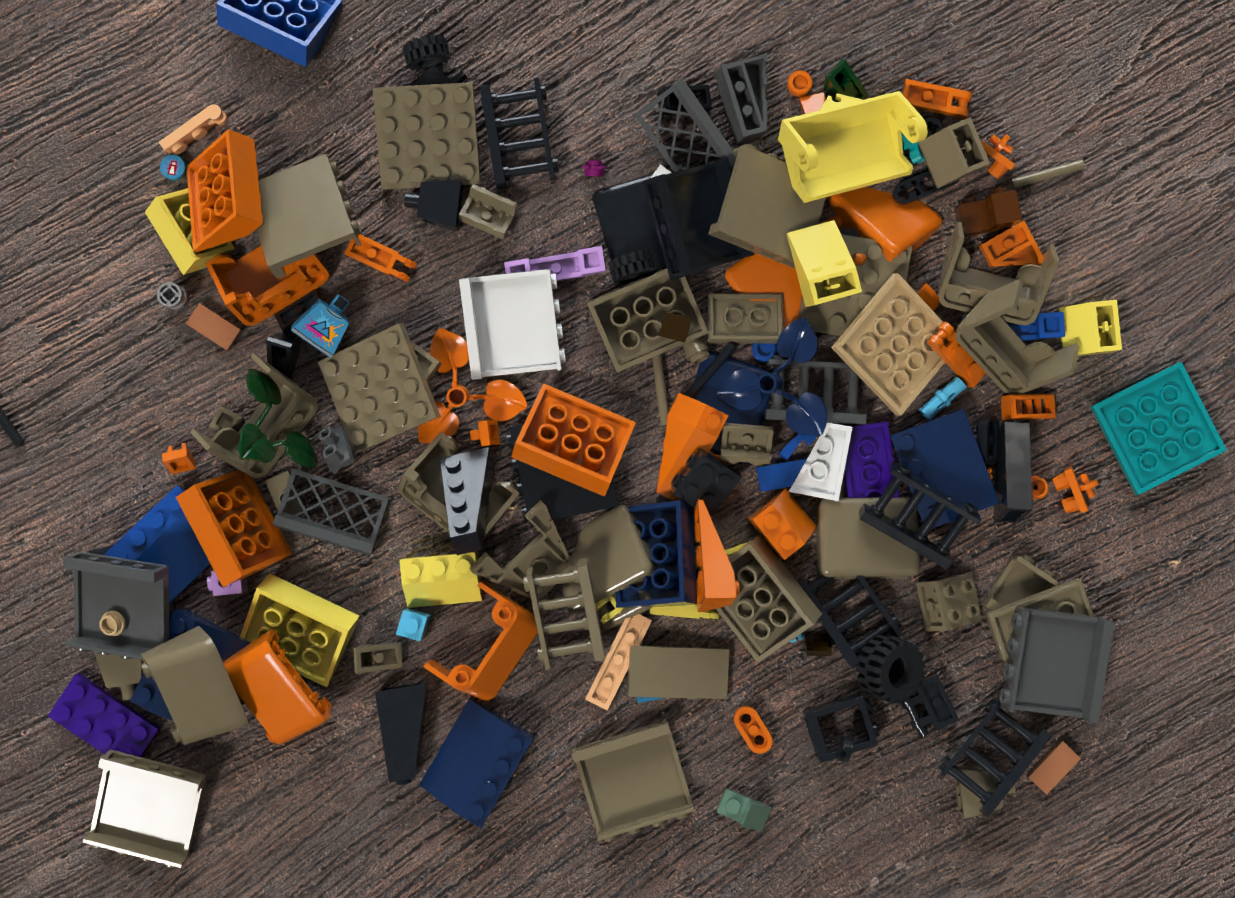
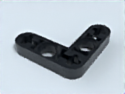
(907, 184)

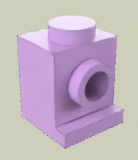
(236, 588)

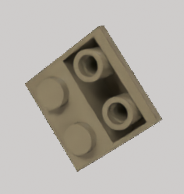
(954, 153)

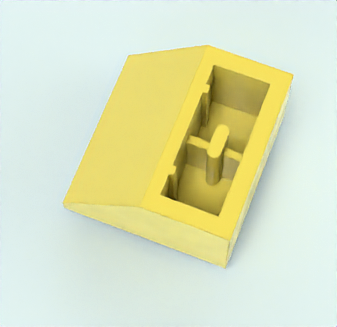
(1092, 327)

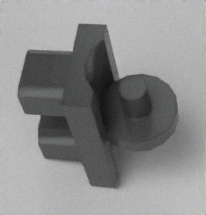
(336, 448)

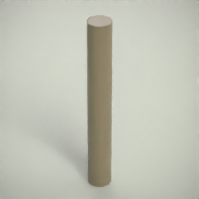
(1047, 174)
(660, 388)

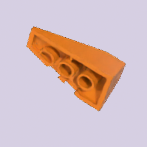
(688, 429)
(716, 578)

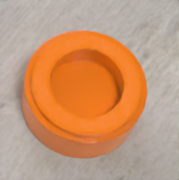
(799, 83)

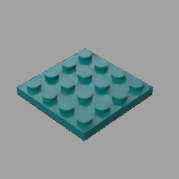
(1158, 428)

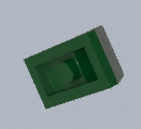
(844, 81)

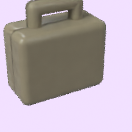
(854, 548)
(615, 561)

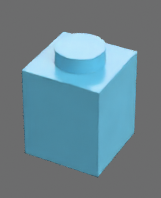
(413, 624)

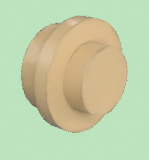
(112, 623)

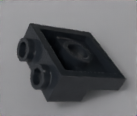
(705, 480)

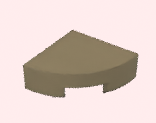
(225, 419)

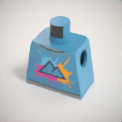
(323, 324)

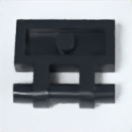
(936, 703)

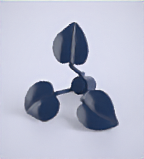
(744, 386)

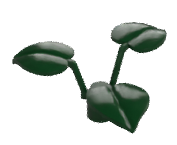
(254, 444)

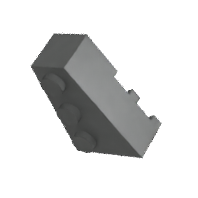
(744, 97)

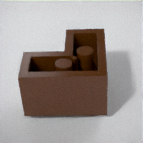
(993, 214)

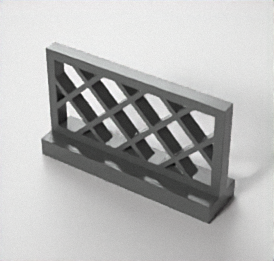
(700, 119)
(325, 533)

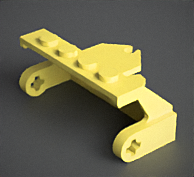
(849, 144)

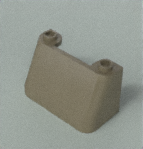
(424, 486)
(194, 687)

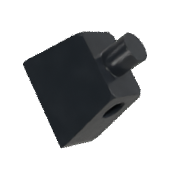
(437, 203)

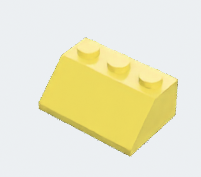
(173, 224)
(440, 580)

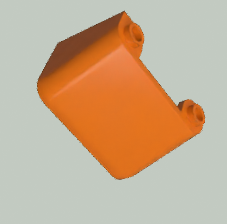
(255, 292)
(275, 690)

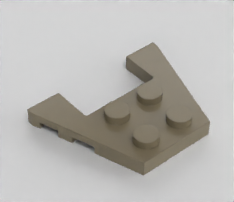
(544, 554)

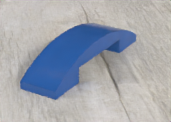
(1044, 327)

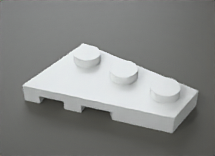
(826, 464)

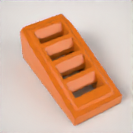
(1012, 407)

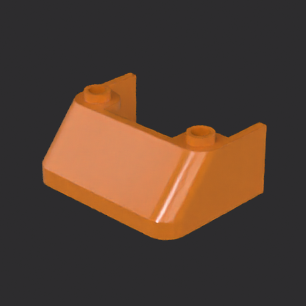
(503, 656)

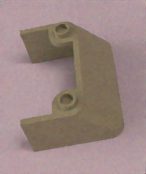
(965, 287)
(1003, 354)
(290, 415)

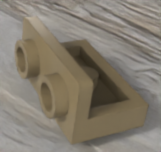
(488, 211)
(746, 443)

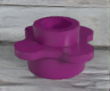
(594, 168)

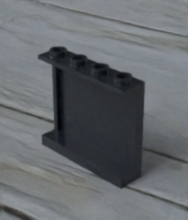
(683, 210)
(560, 496)

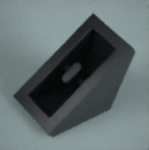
(283, 353)

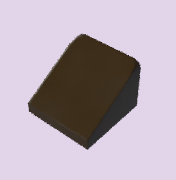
(675, 326)
(817, 645)

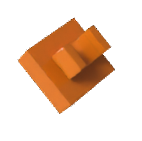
(487, 433)
(178, 460)

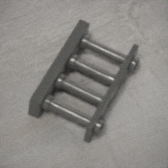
(852, 414)

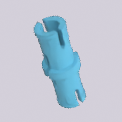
(942, 398)

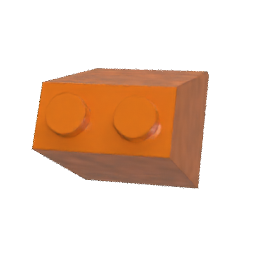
(783, 524)

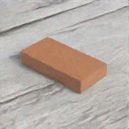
(214, 327)
(1053, 767)

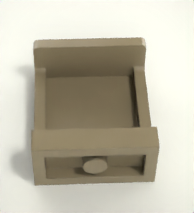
(1018, 581)

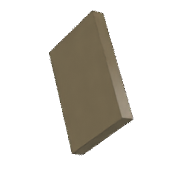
(740, 320)

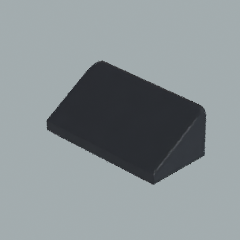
(291, 313)

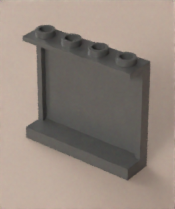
(126, 586)
(1057, 663)

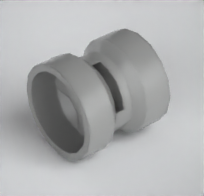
(178, 296)

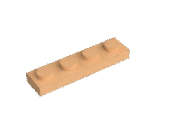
(617, 661)

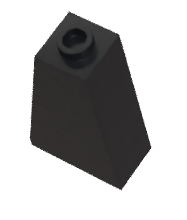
(1013, 473)
(402, 724)

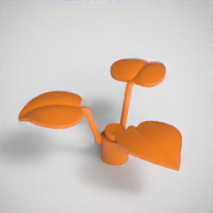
(502, 397)

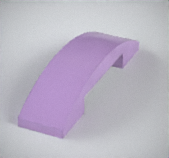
(565, 266)

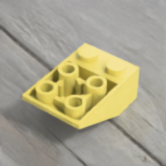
(823, 264)

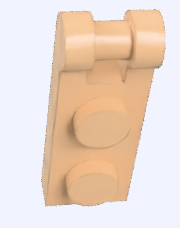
(193, 129)

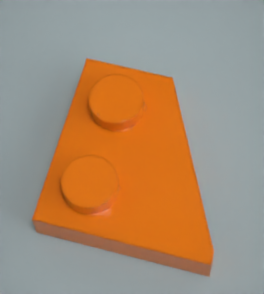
(1012, 248)

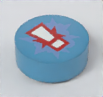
(173, 167)

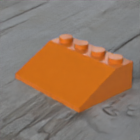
(224, 192)
(573, 439)
(233, 526)

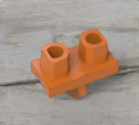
(1001, 163)
(1077, 501)

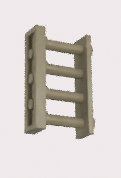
(588, 622)

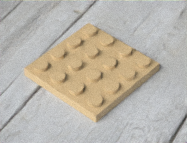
(890, 344)

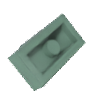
(743, 809)

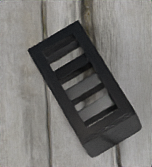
(705, 98)

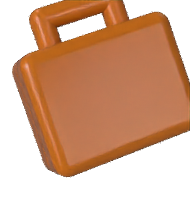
(882, 219)
(765, 276)

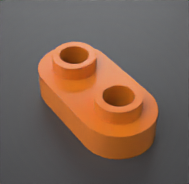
(752, 728)

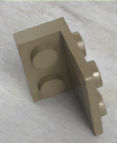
(949, 602)

